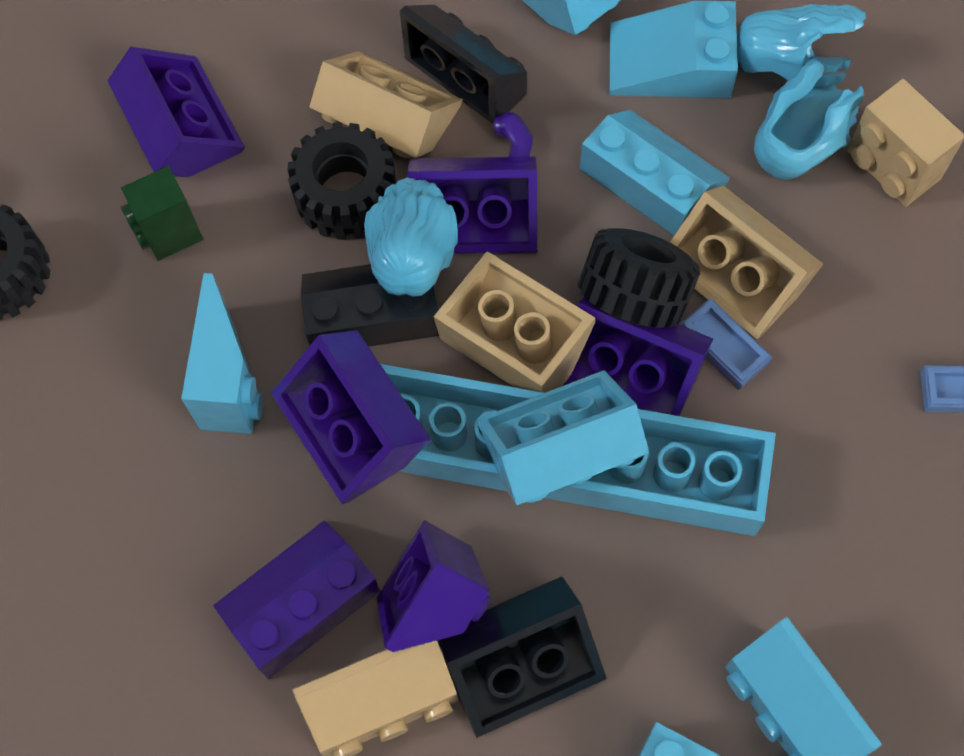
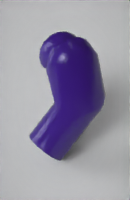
(513, 127)

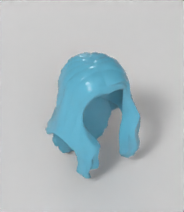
(783, 39)
(805, 124)
(410, 236)

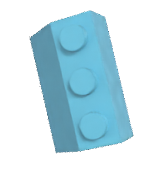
(648, 168)
(563, 437)
(798, 697)

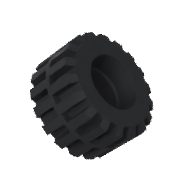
(332, 153)
(22, 265)
(638, 277)

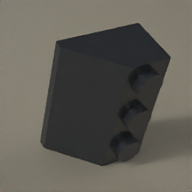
(462, 60)
(356, 301)
(522, 656)

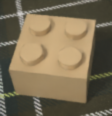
(904, 142)

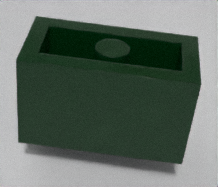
(160, 214)

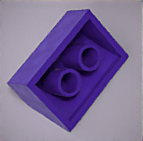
(174, 111)
(490, 200)
(647, 362)
(349, 414)
(431, 591)
(297, 598)

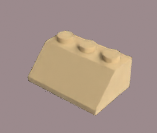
(386, 100)
(744, 260)
(514, 326)
(376, 698)

